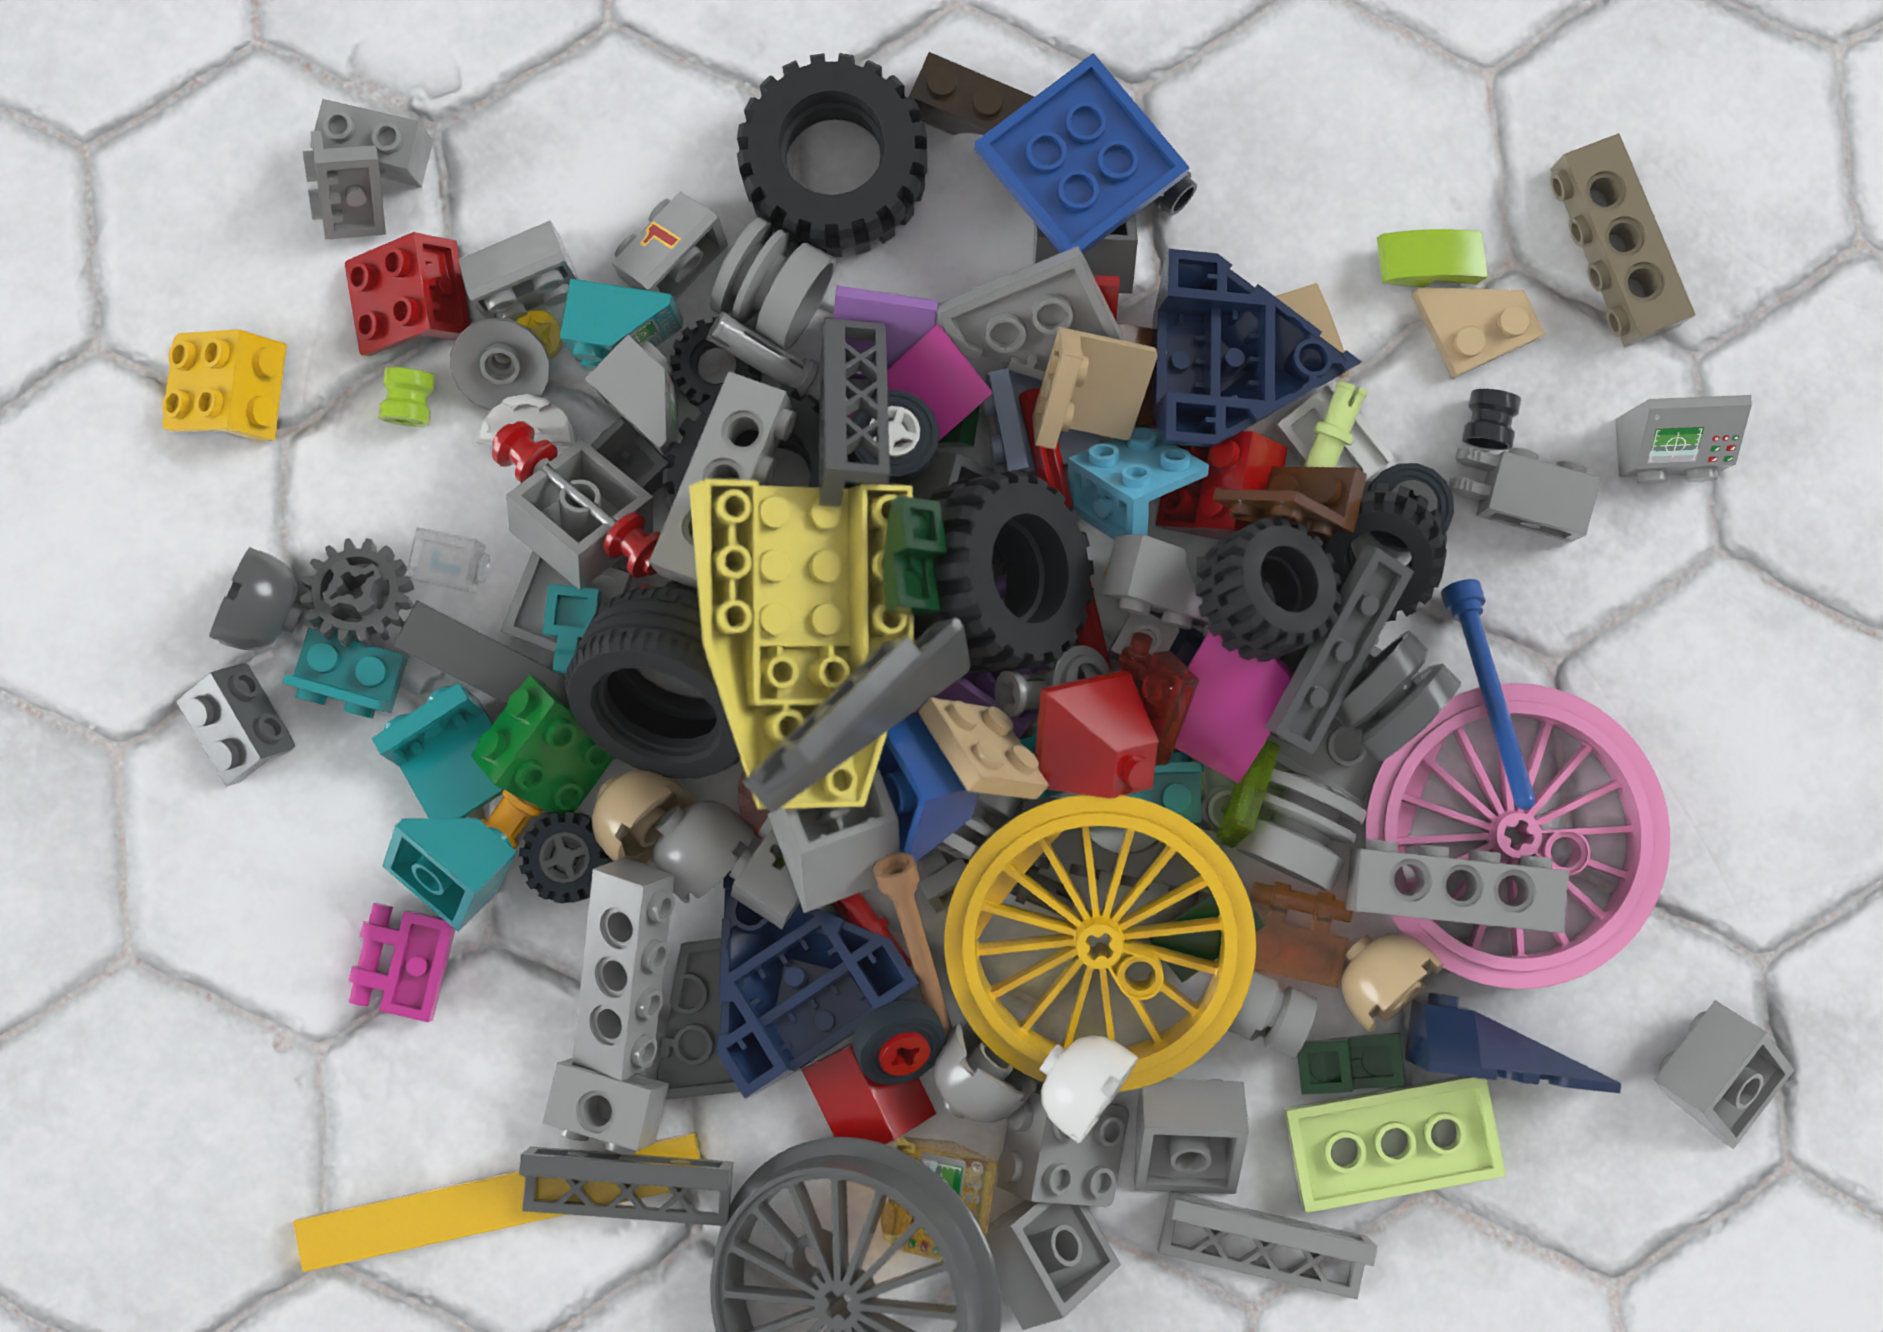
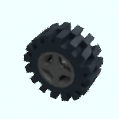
(550, 862)

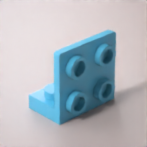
(1120, 477)

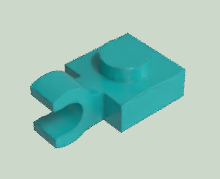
(567, 618)

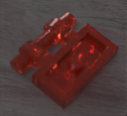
(1164, 692)

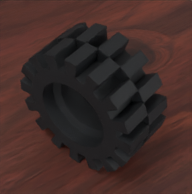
(686, 361)

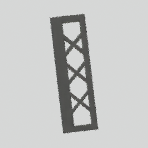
(834, 408)
(1338, 656)
(625, 1170)

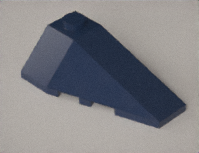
(1471, 1045)

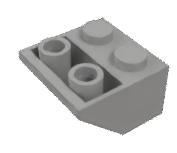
(518, 273)
(836, 847)

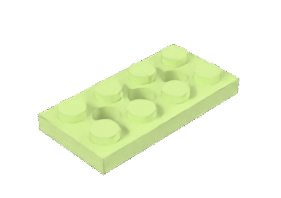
(1421, 1166)

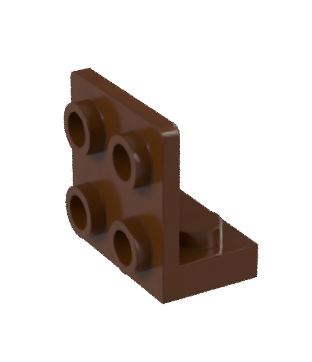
(1315, 497)

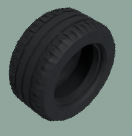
(633, 715)

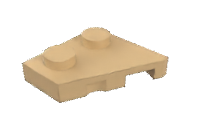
(1476, 324)

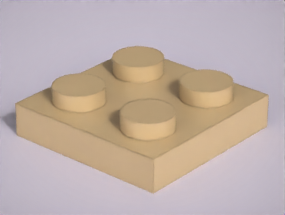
(983, 748)

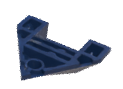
(1228, 352)
(797, 989)

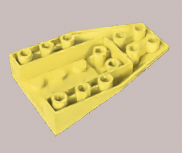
(792, 611)

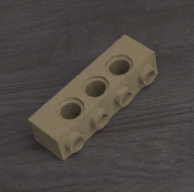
(1646, 257)

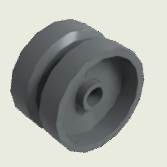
(1400, 703)

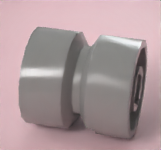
(1276, 1015)

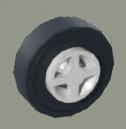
(908, 421)

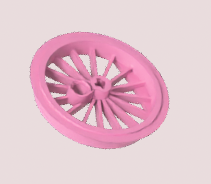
(1646, 826)

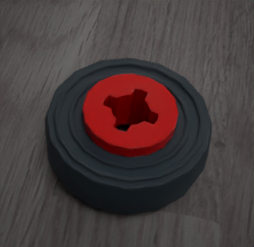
(898, 1042)

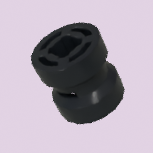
(1491, 419)

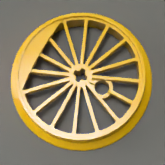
(1004, 863)

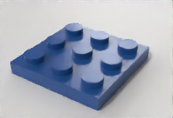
(1081, 157)

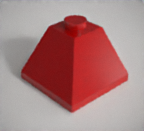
(1096, 737)

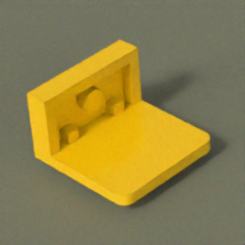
(224, 383)

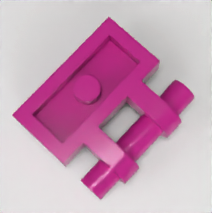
(416, 964)

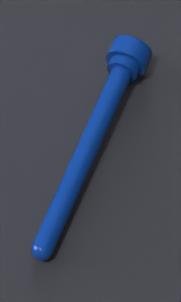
(1465, 603)

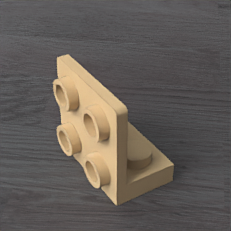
(1092, 386)

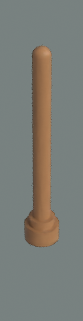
(898, 879)

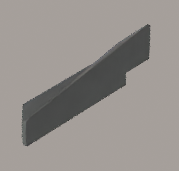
(865, 706)

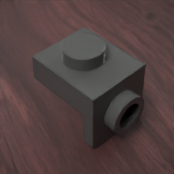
(632, 455)

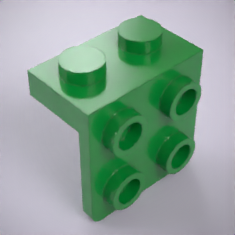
(541, 751)

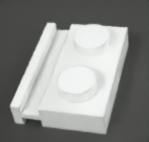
(1366, 449)

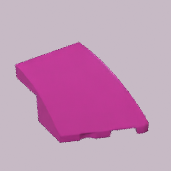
(1230, 707)

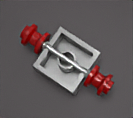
(575, 507)

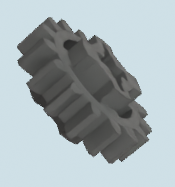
(376, 581)

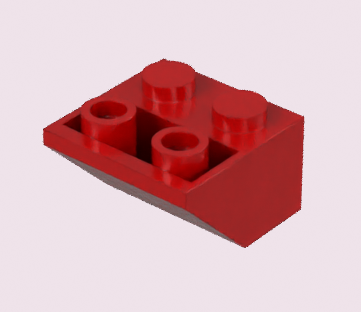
(1234, 464)

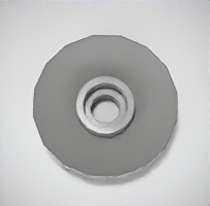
(487, 380)

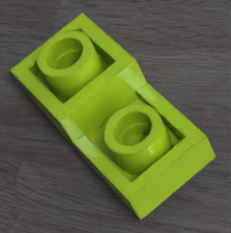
(1429, 255)

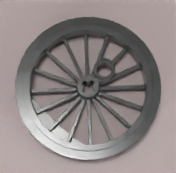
(890, 1175)

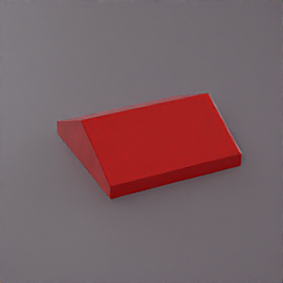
(861, 1107)

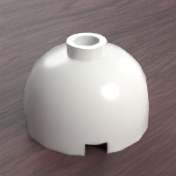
(1083, 1082)

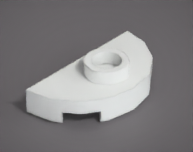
(545, 417)

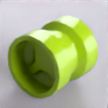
(406, 397)

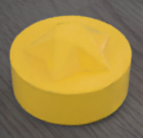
(545, 328)

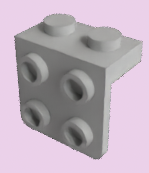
(1052, 1167)

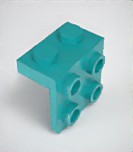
(436, 749)

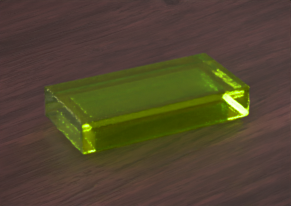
(1248, 797)

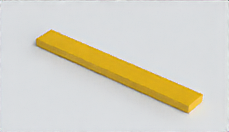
(451, 1212)

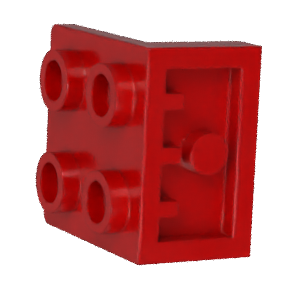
(407, 292)

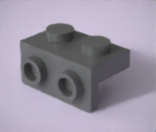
(235, 722)

